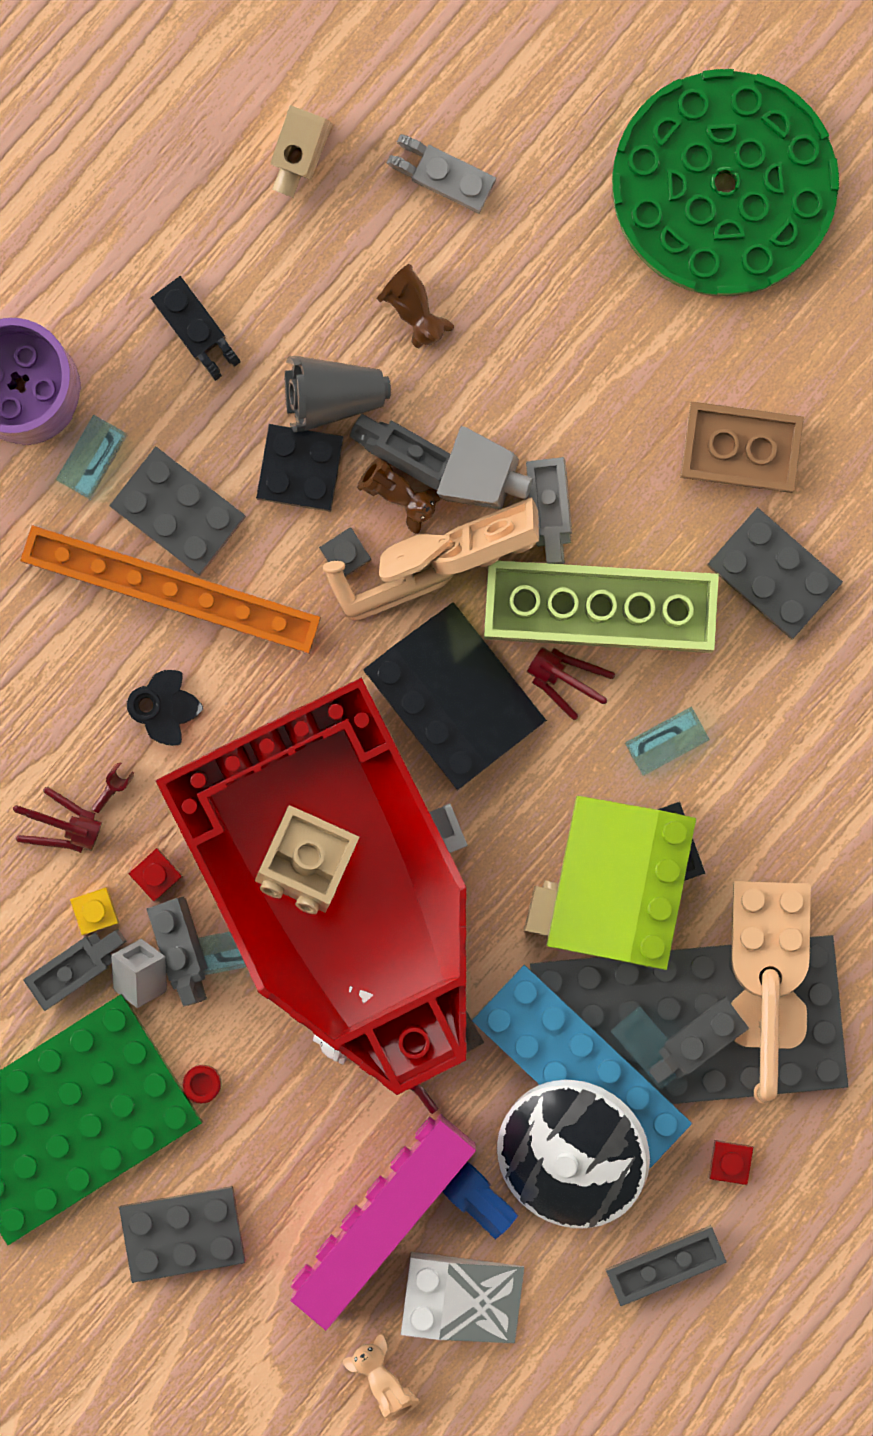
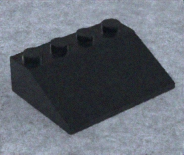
(454, 695)

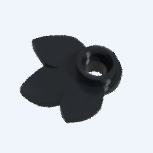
(169, 708)

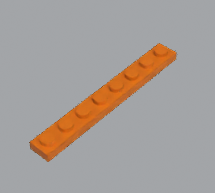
(170, 589)

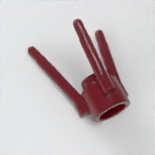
(548, 668)
(81, 830)

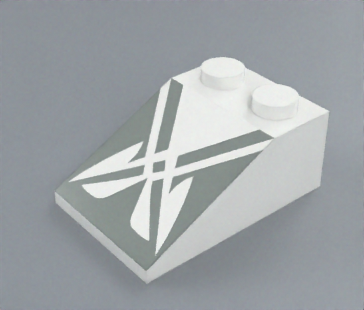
(461, 1299)

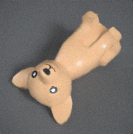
(386, 1388)

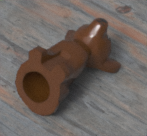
(410, 300)
(393, 488)

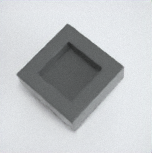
(348, 549)

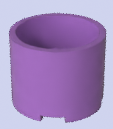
(52, 383)

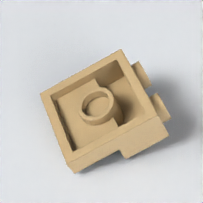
(306, 860)

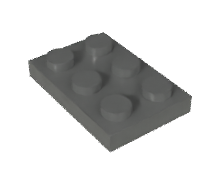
(177, 511)
(774, 573)
(182, 1234)

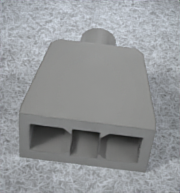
(481, 473)

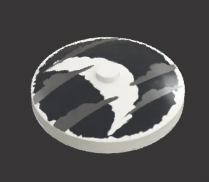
(573, 1154)

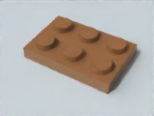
(742, 447)

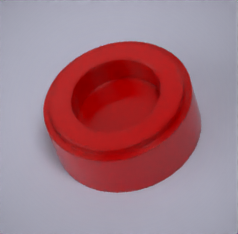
(202, 1083)

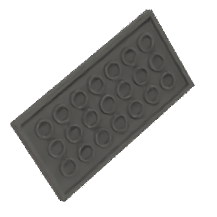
(695, 980)

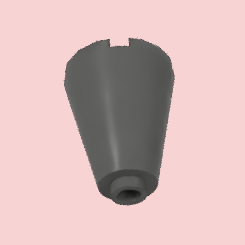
(331, 391)

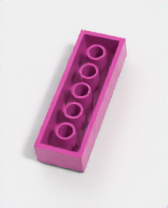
(382, 1222)

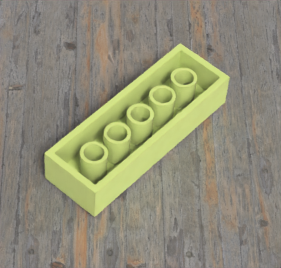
(601, 606)

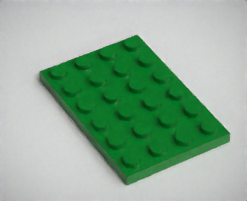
(83, 1115)

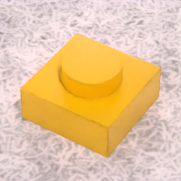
(94, 911)

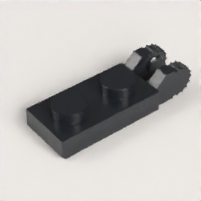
(193, 324)

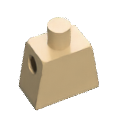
(303, 132)

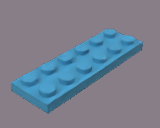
(559, 1045)

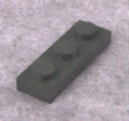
(666, 1265)

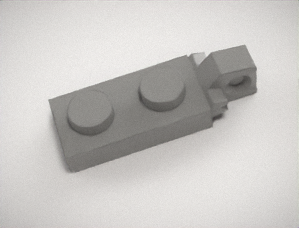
(553, 505)

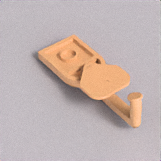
(459, 550)
(773, 933)

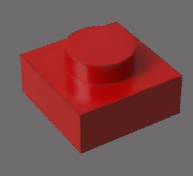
(155, 874)
(731, 1162)

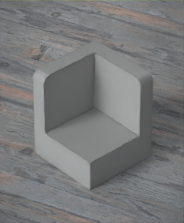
(448, 828)
(139, 973)

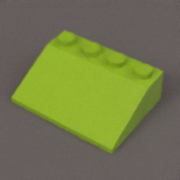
(621, 882)

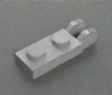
(444, 174)

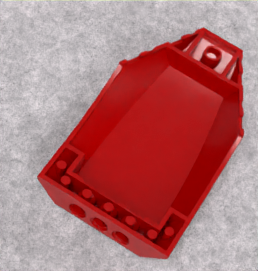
(395, 912)

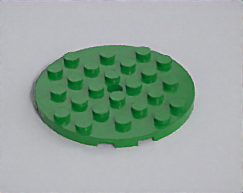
(713, 237)

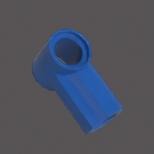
(473, 1194)

